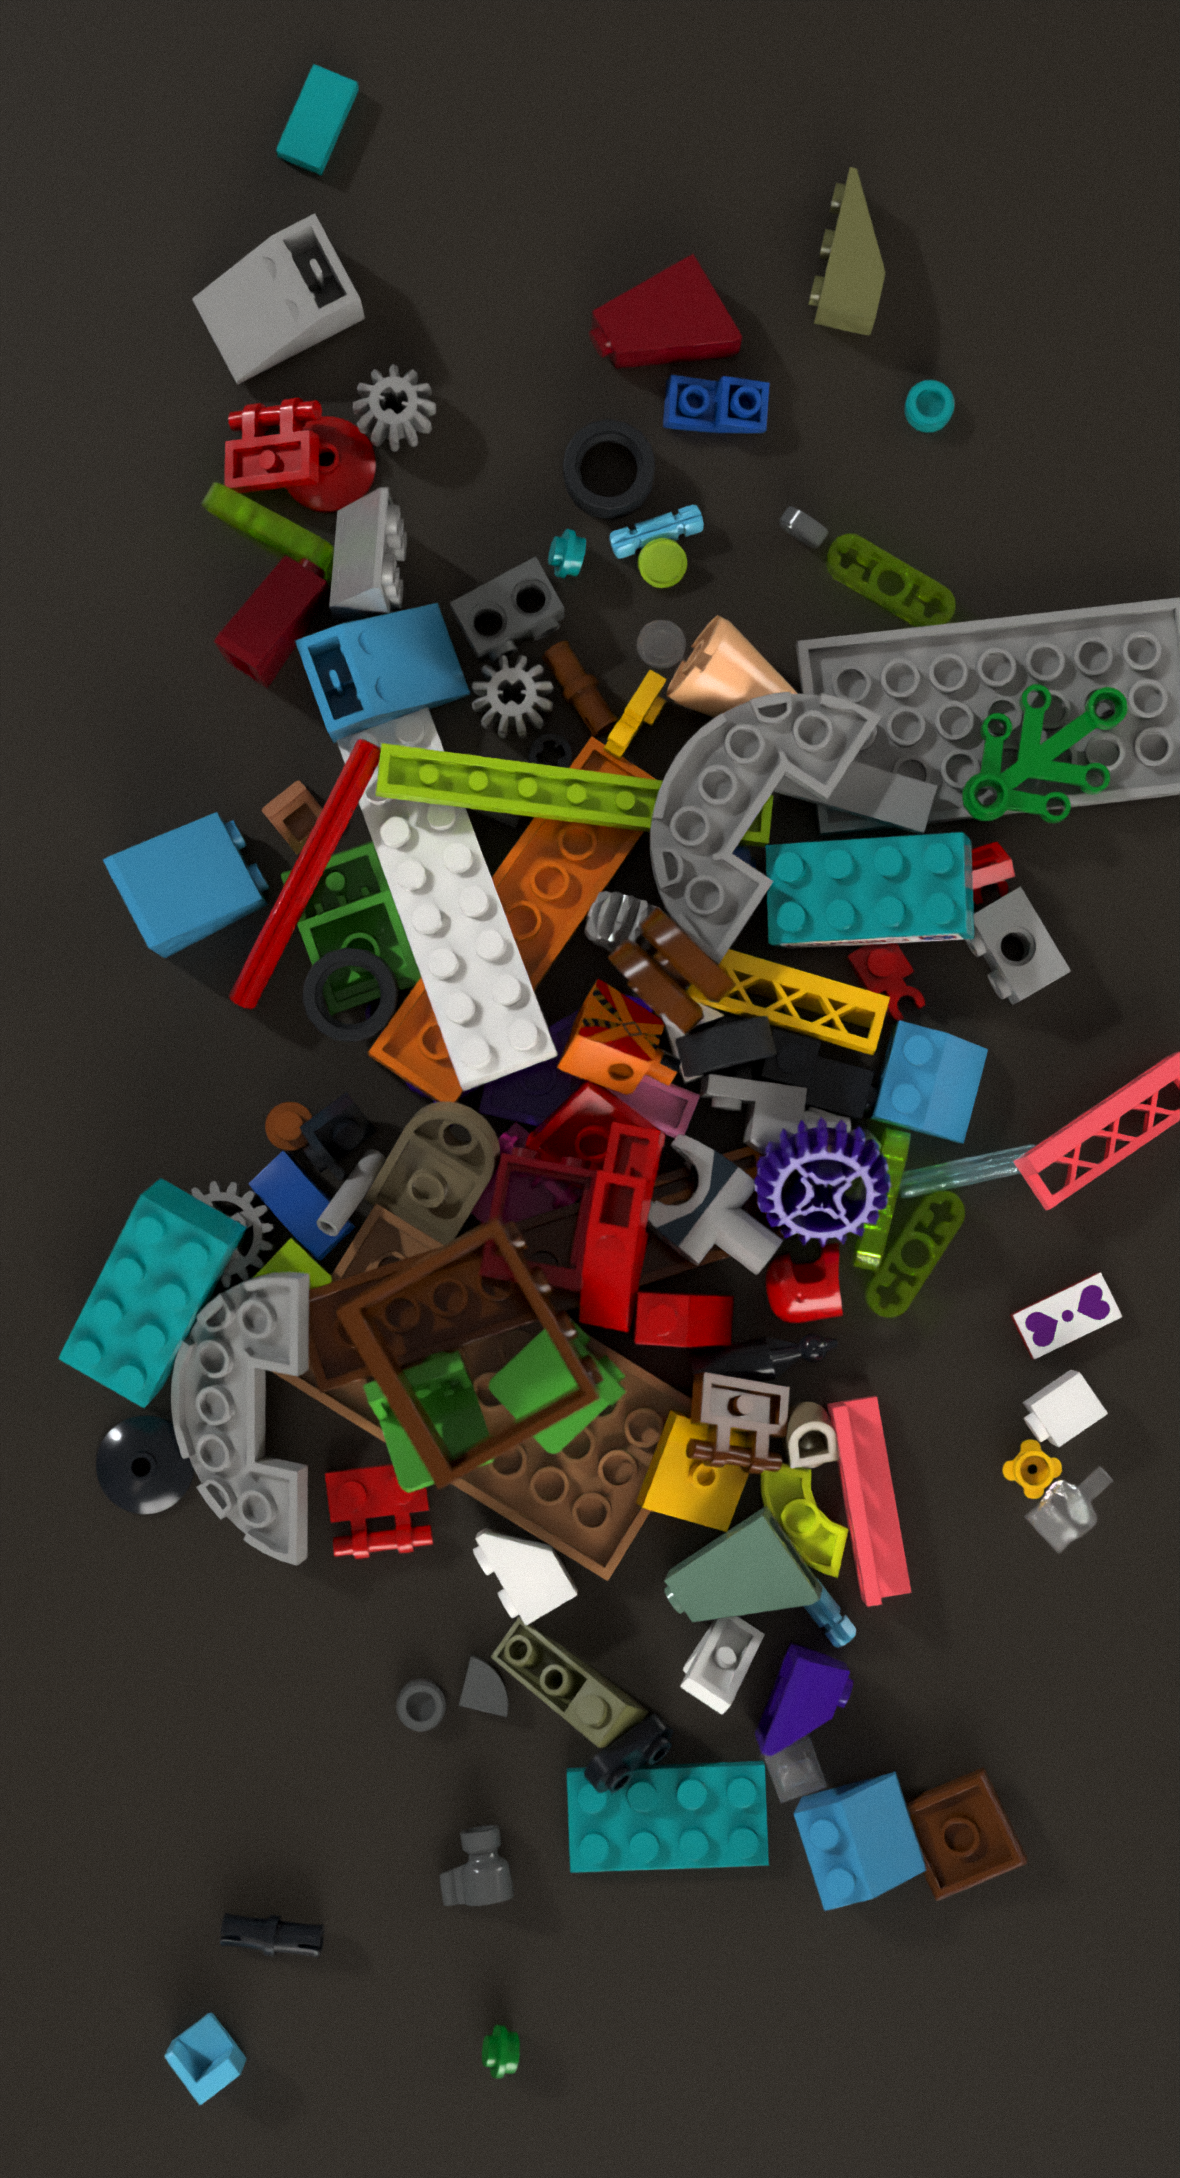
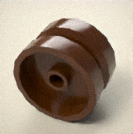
(668, 974)

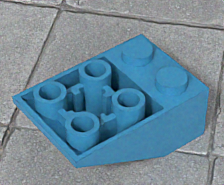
(381, 669)

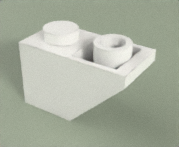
(528, 1571)

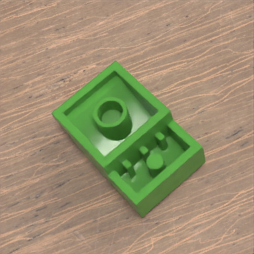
(358, 912)

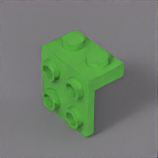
(541, 1375)
(452, 1405)

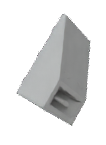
(279, 300)
(365, 558)

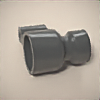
(484, 1877)

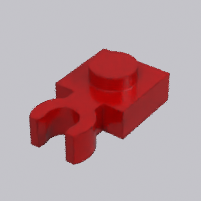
(883, 970)

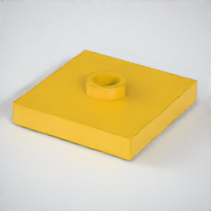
(686, 1486)

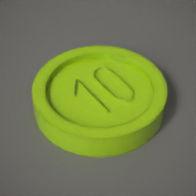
(662, 562)

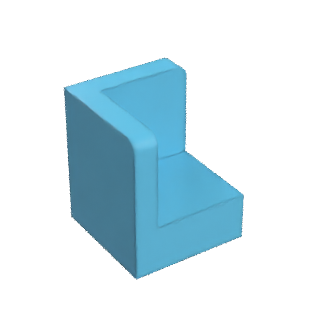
(205, 2058)

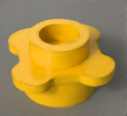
(1034, 1483)

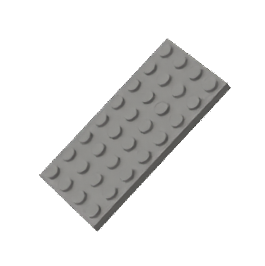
(948, 678)

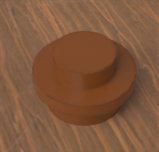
(284, 1123)

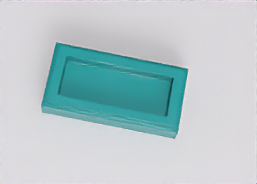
(317, 119)

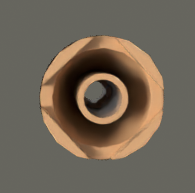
(723, 672)

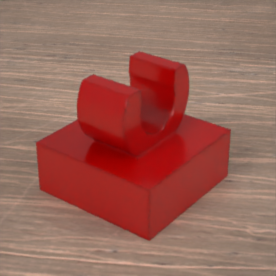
(990, 866)

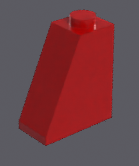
(682, 1319)

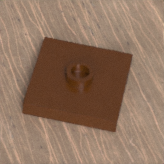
(964, 1834)

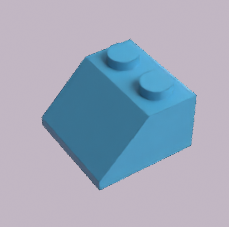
(928, 1081)
(859, 1840)

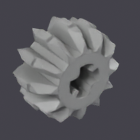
(403, 393)
(513, 680)
(618, 918)

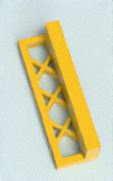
(802, 990)

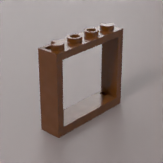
(402, 1397)

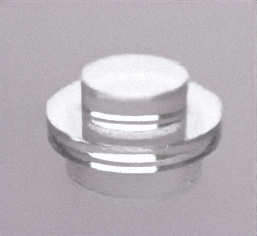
(661, 644)

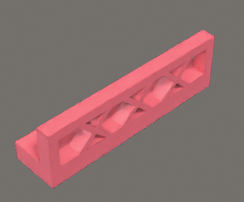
(1091, 1124)
(869, 1500)

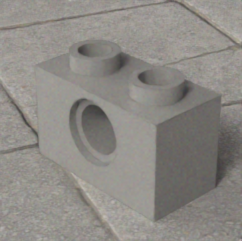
(1041, 958)

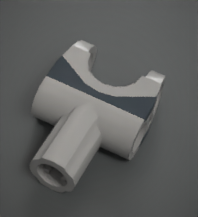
(713, 1212)

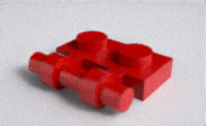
(273, 460)
(370, 1494)

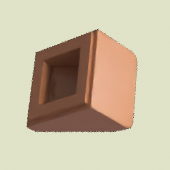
(293, 814)

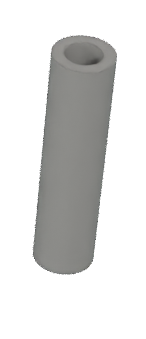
(351, 1193)

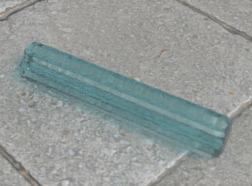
(961, 1172)

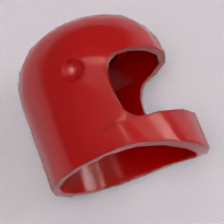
(806, 1289)

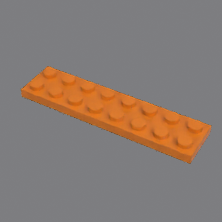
(546, 896)

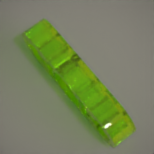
(267, 526)
(852, 578)
(871, 1246)
(904, 1290)

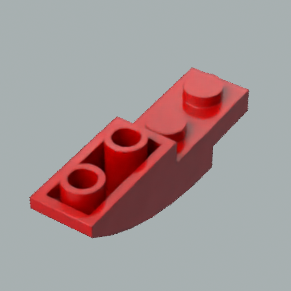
(618, 1225)

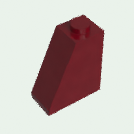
(666, 321)
(272, 619)

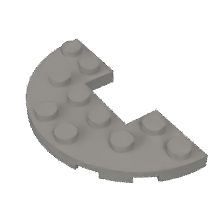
(721, 787)
(221, 1408)

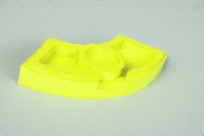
(807, 1527)

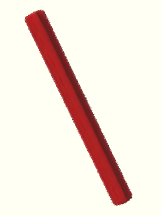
(305, 874)

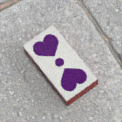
(1066, 1315)

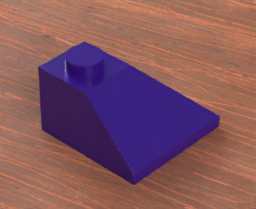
(802, 1697)

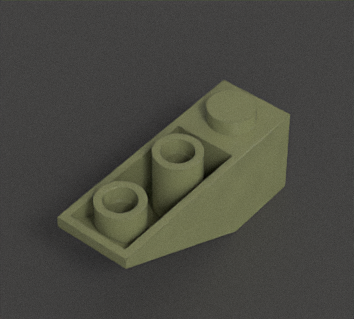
(854, 270)
(568, 1684)

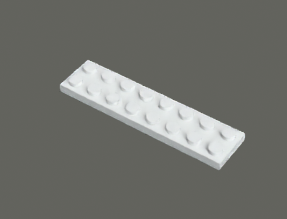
(453, 921)

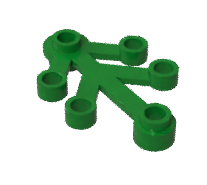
(1036, 761)

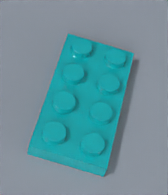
(670, 1818)

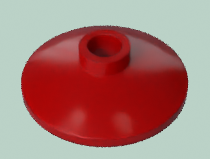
(347, 476)

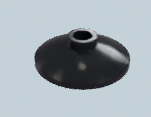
(169, 1473)

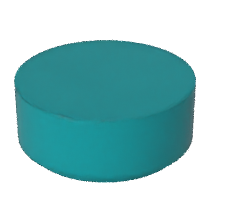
(929, 406)

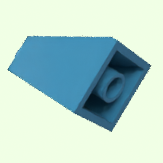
(188, 883)

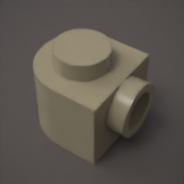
(809, 1436)

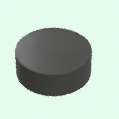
(803, 527)
(421, 1704)

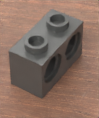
(500, 600)

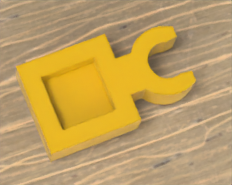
(642, 708)

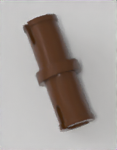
(580, 689)

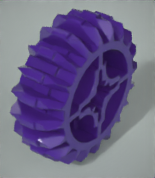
(827, 1165)

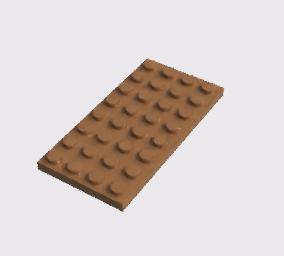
(569, 1499)

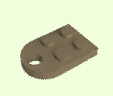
(433, 1175)

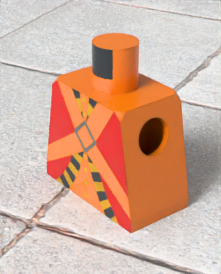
(616, 1043)

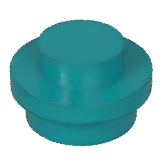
(567, 554)

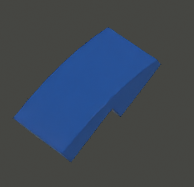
(716, 406)
(297, 1203)

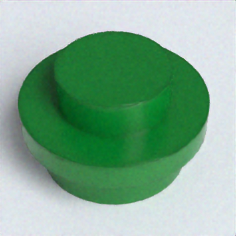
(501, 2051)

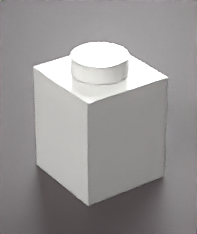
(1063, 1409)

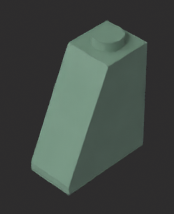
(743, 1573)

